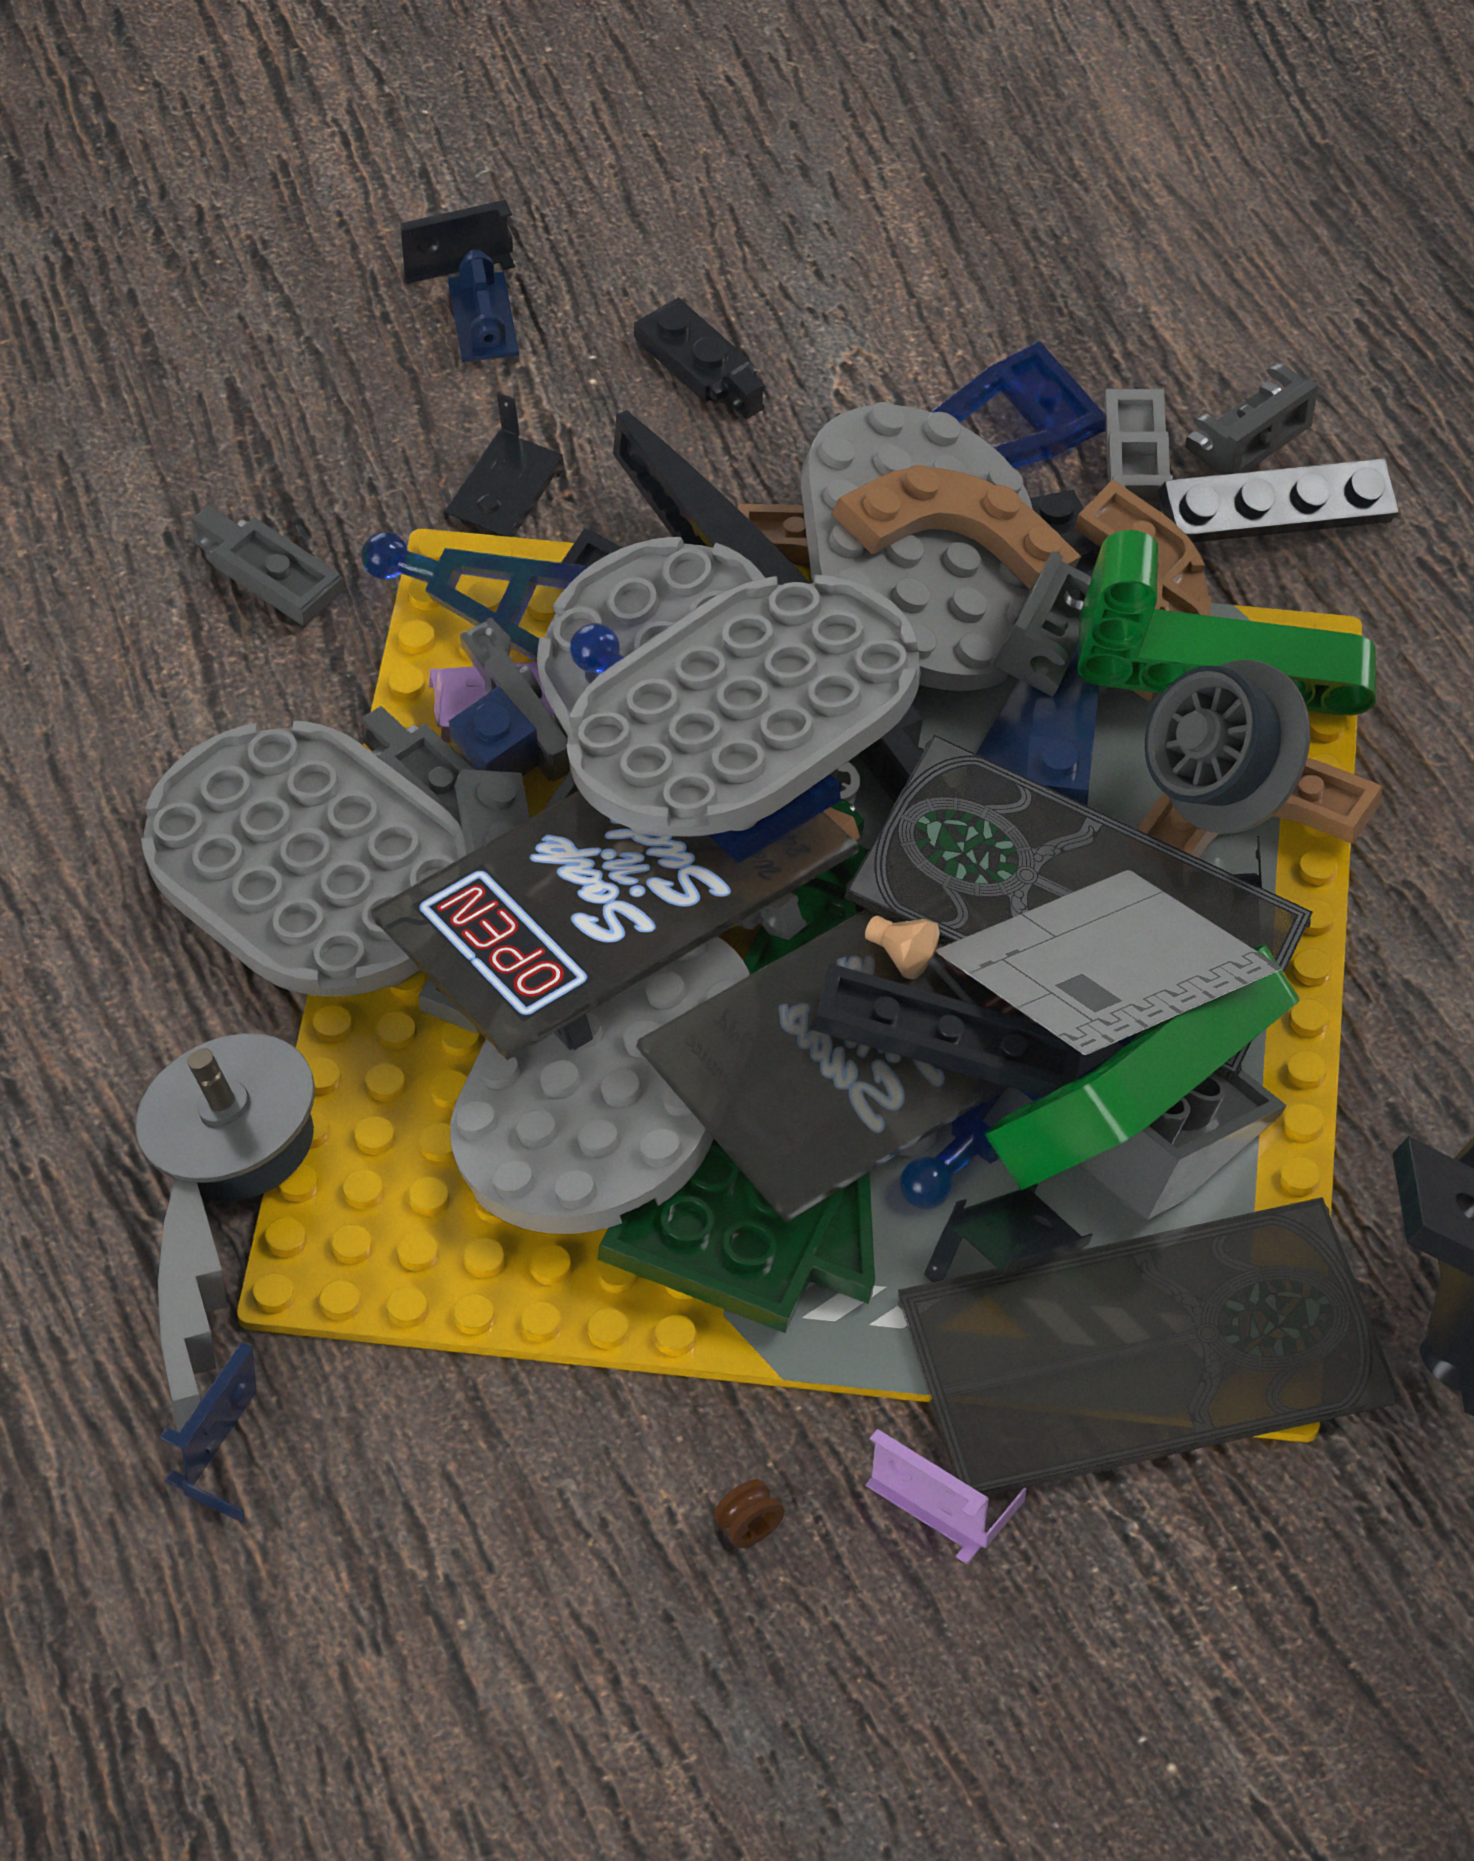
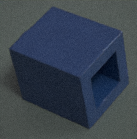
(495, 735)

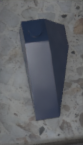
(1048, 735)

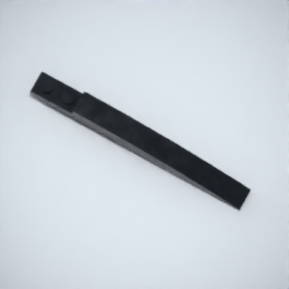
(704, 516)

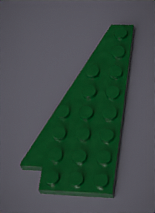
(722, 1234)

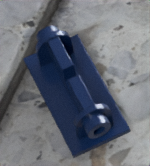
(482, 310)

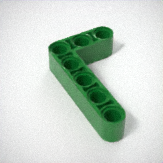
(1146, 649)
(1136, 1082)

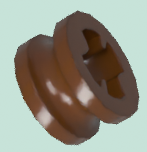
(749, 1513)

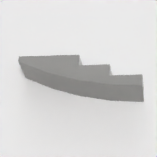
(1137, 441)
(187, 1288)

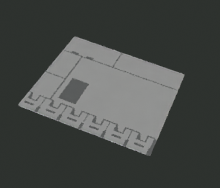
(1107, 961)

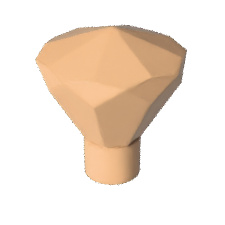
(907, 943)

